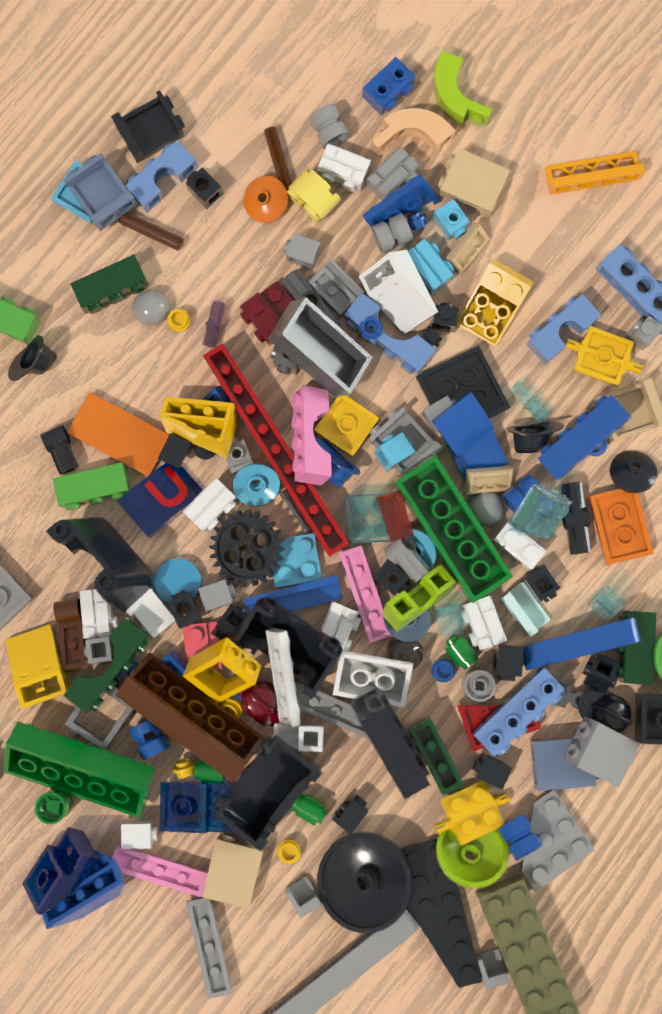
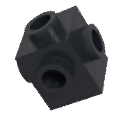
(601, 673)

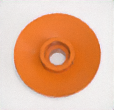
(273, 206)

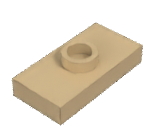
(468, 248)
(488, 479)

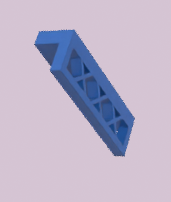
(302, 595)

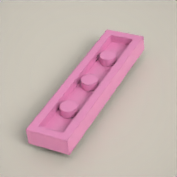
(364, 593)
(161, 870)

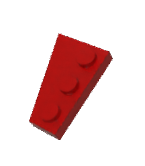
(474, 715)

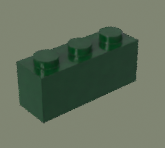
(109, 285)
(637, 658)
(436, 755)

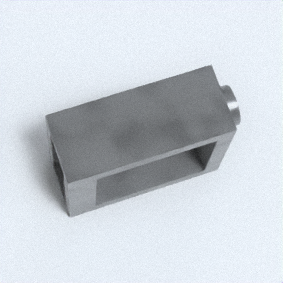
(94, 740)

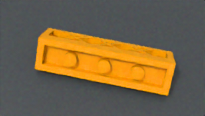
(593, 177)

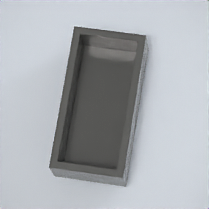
(320, 347)

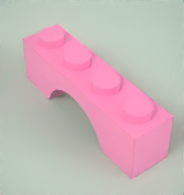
(310, 461)

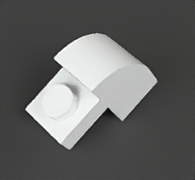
(302, 737)

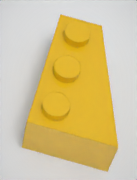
(201, 422)

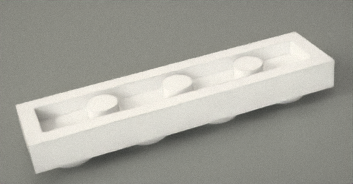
(283, 678)

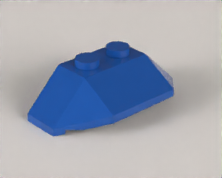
(95, 891)

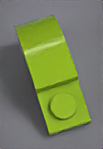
(450, 98)

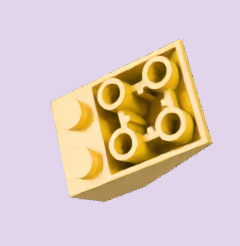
(494, 302)
(36, 666)

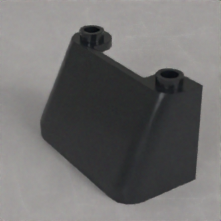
(124, 572)
(309, 647)
(266, 791)

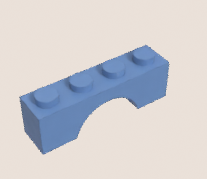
(411, 353)

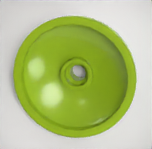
(488, 864)

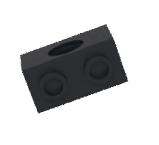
(507, 662)

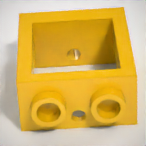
(212, 682)

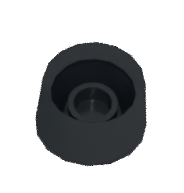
(32, 359)
(534, 436)
(606, 709)

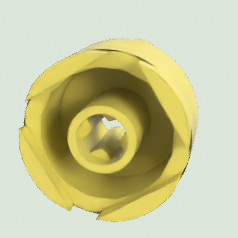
(314, 194)

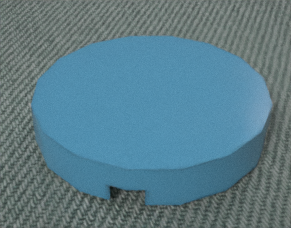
(177, 576)

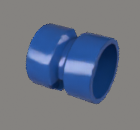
(514, 496)
(152, 746)
(519, 835)

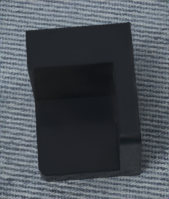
(175, 450)

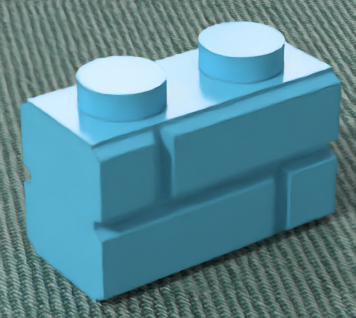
(430, 266)

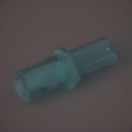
(529, 401)

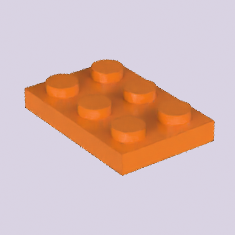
(620, 526)

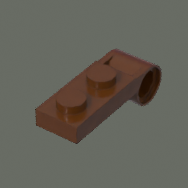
(70, 634)

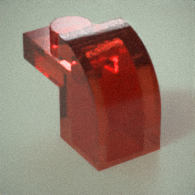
(394, 515)

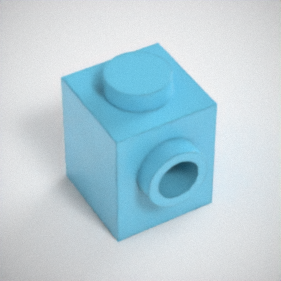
(451, 220)
(394, 451)

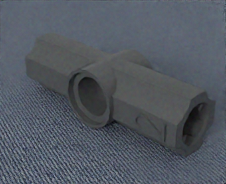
(300, 288)

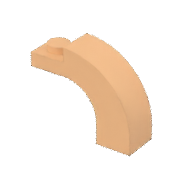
(416, 123)

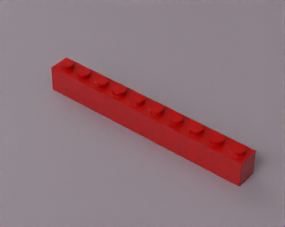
(275, 449)

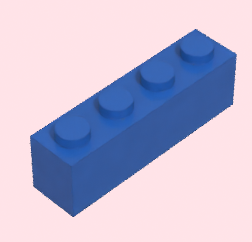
(584, 437)

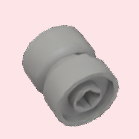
(327, 124)
(392, 233)
(478, 685)

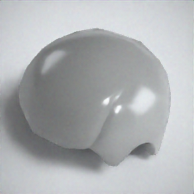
(151, 307)
(486, 508)

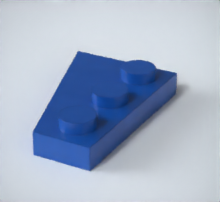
(403, 200)

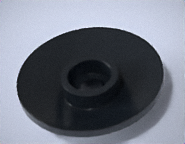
(630, 479)

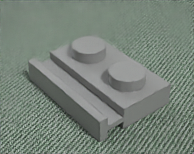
(336, 287)

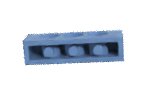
(627, 285)

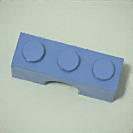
(173, 161)
(578, 315)

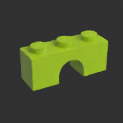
(410, 605)

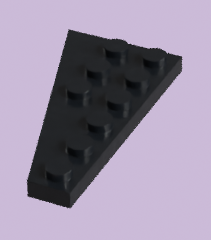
(440, 913)

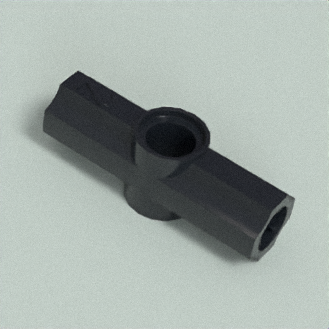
(577, 519)

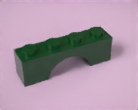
(88, 691)

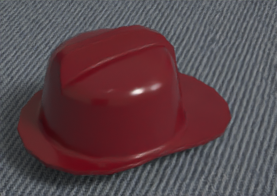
(260, 702)

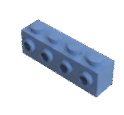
(518, 711)

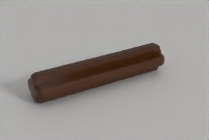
(277, 156)
(151, 231)

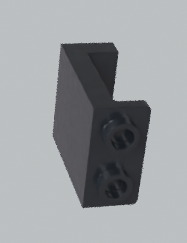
(149, 127)

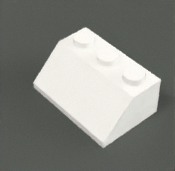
(362, 673)

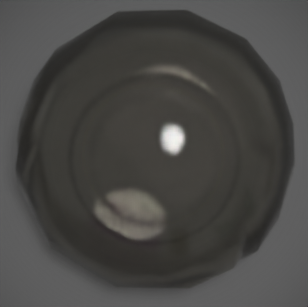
(405, 651)

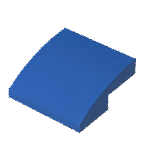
(463, 424)
(482, 454)

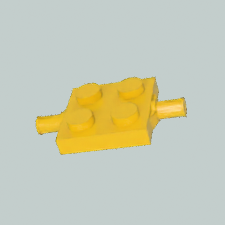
(603, 356)
(471, 813)

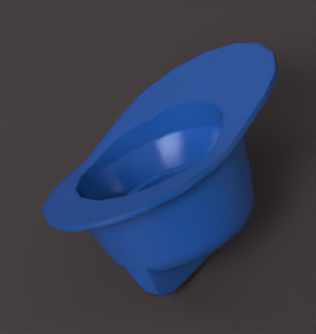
(340, 467)

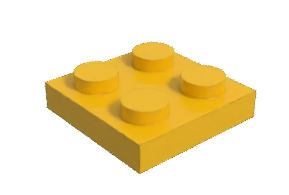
(346, 425)

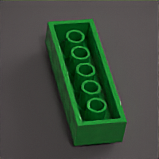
(452, 528)
(78, 769)

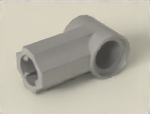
(404, 553)

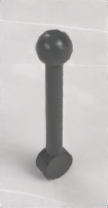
(285, 496)

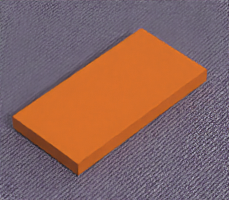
(118, 434)

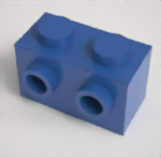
(389, 86)

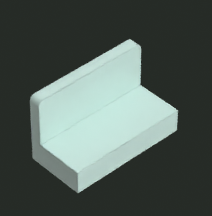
(525, 609)

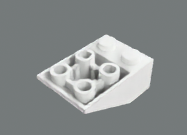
(399, 290)

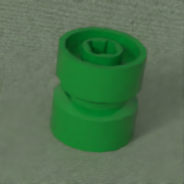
(53, 806)

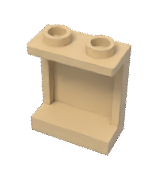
(473, 181)
(642, 404)
(232, 871)

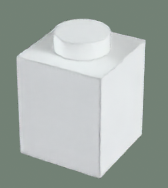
(138, 834)

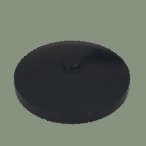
(365, 882)

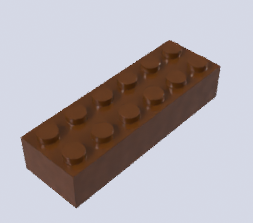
(190, 717)

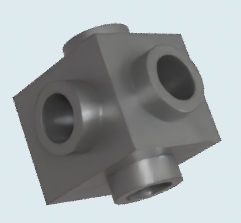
(283, 364)

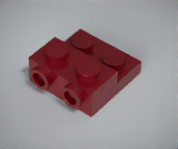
(265, 310)

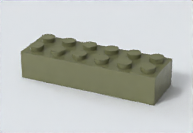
(526, 948)

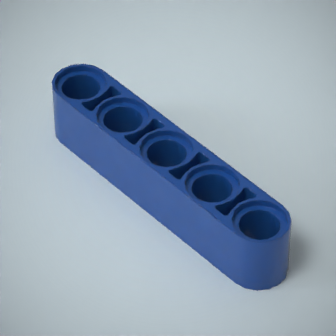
(581, 644)

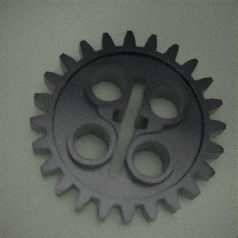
(266, 555)

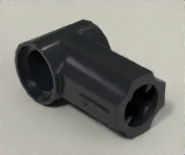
(58, 444)

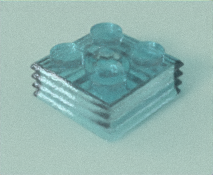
(540, 512)
(357, 529)

